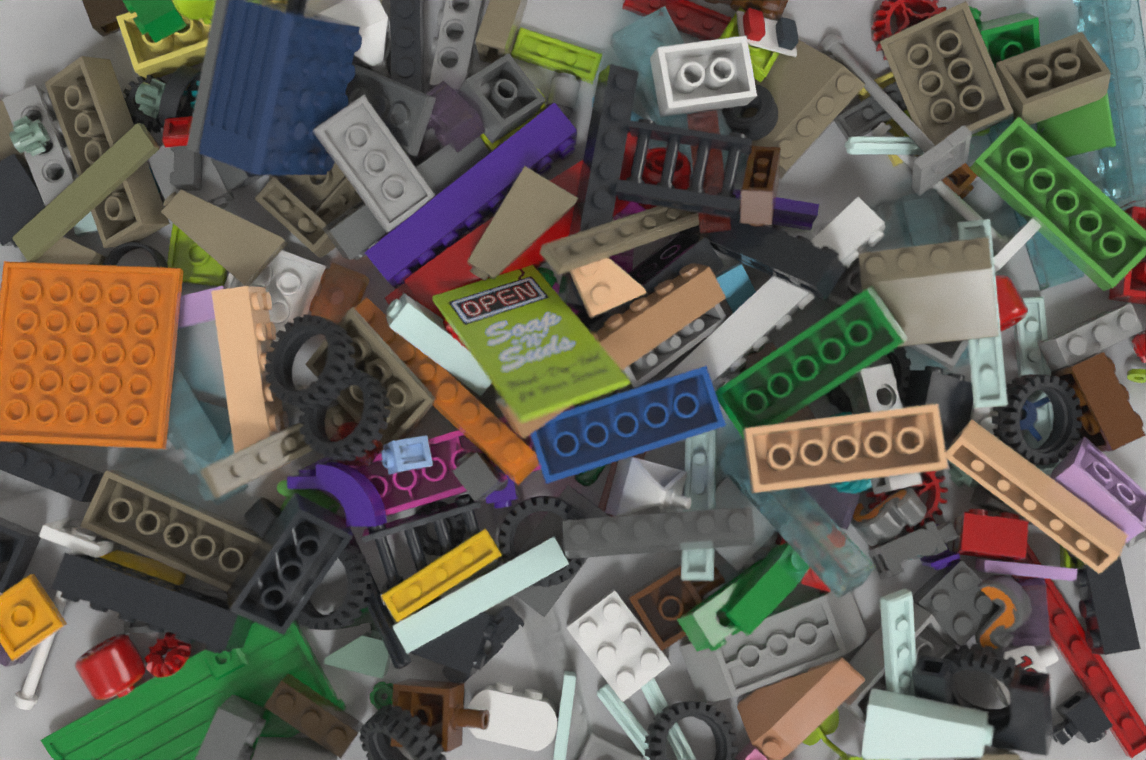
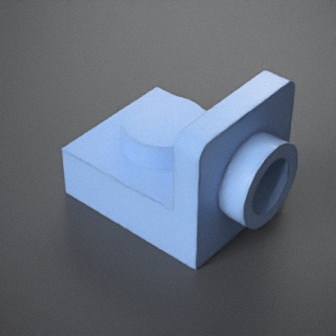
(407, 454)

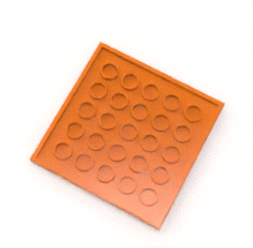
(87, 353)

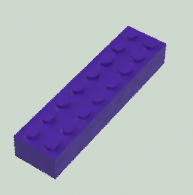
(473, 196)

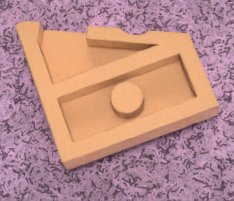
(604, 286)

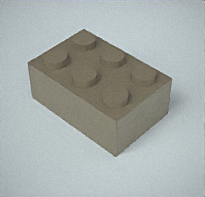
(1053, 78)

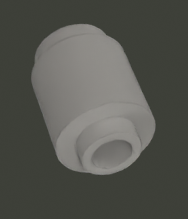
(564, 93)

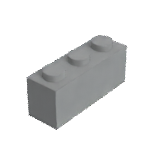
(1090, 336)

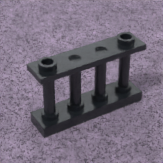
(694, 198)
(463, 504)

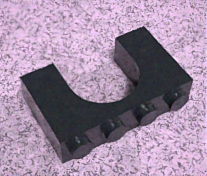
(1022, 729)

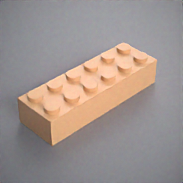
(243, 342)
(845, 448)

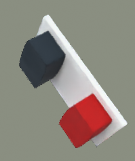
(767, 33)

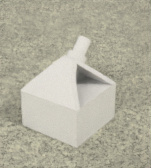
(373, 29)
(646, 489)

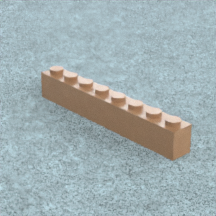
(644, 327)

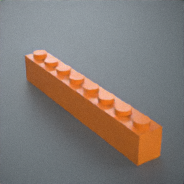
(457, 402)

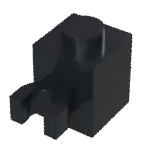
(1082, 719)

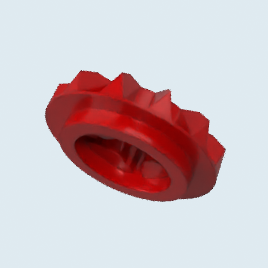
(174, 659)

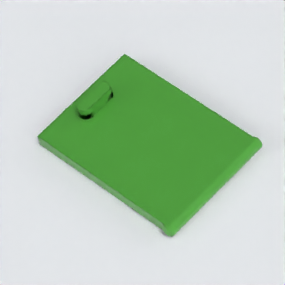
(1080, 129)

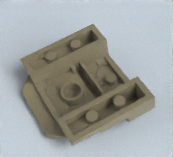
(309, 204)

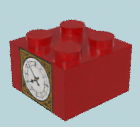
(991, 536)

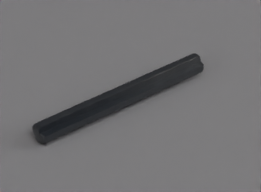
(384, 621)

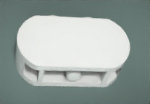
(516, 717)

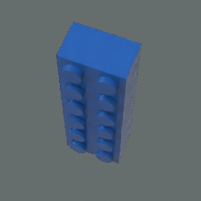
(627, 424)

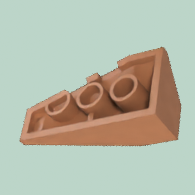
(790, 710)

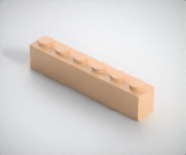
(1036, 496)

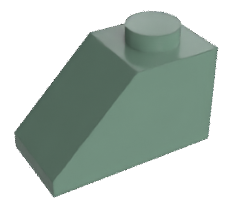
(363, 655)

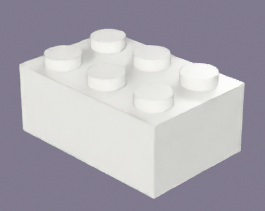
(703, 76)
(618, 644)

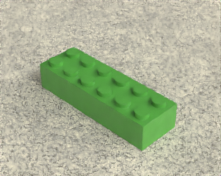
(1064, 202)

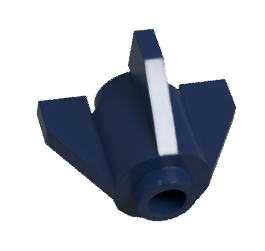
(1032, 416)

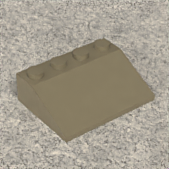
(947, 75)
(808, 96)
(936, 289)
(406, 393)

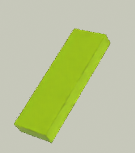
(556, 55)

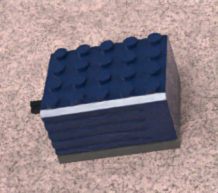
(269, 83)

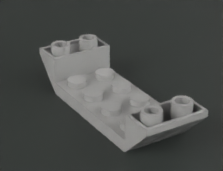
(777, 648)

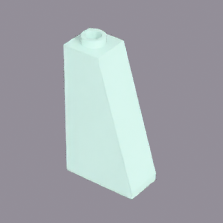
(430, 336)
(922, 728)

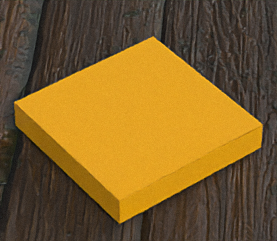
(27, 617)

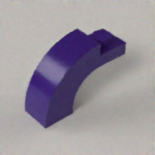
(353, 489)

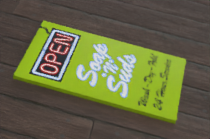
(529, 343)

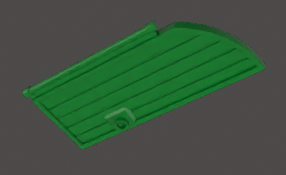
(173, 713)

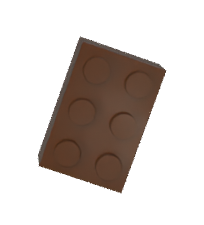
(1105, 404)

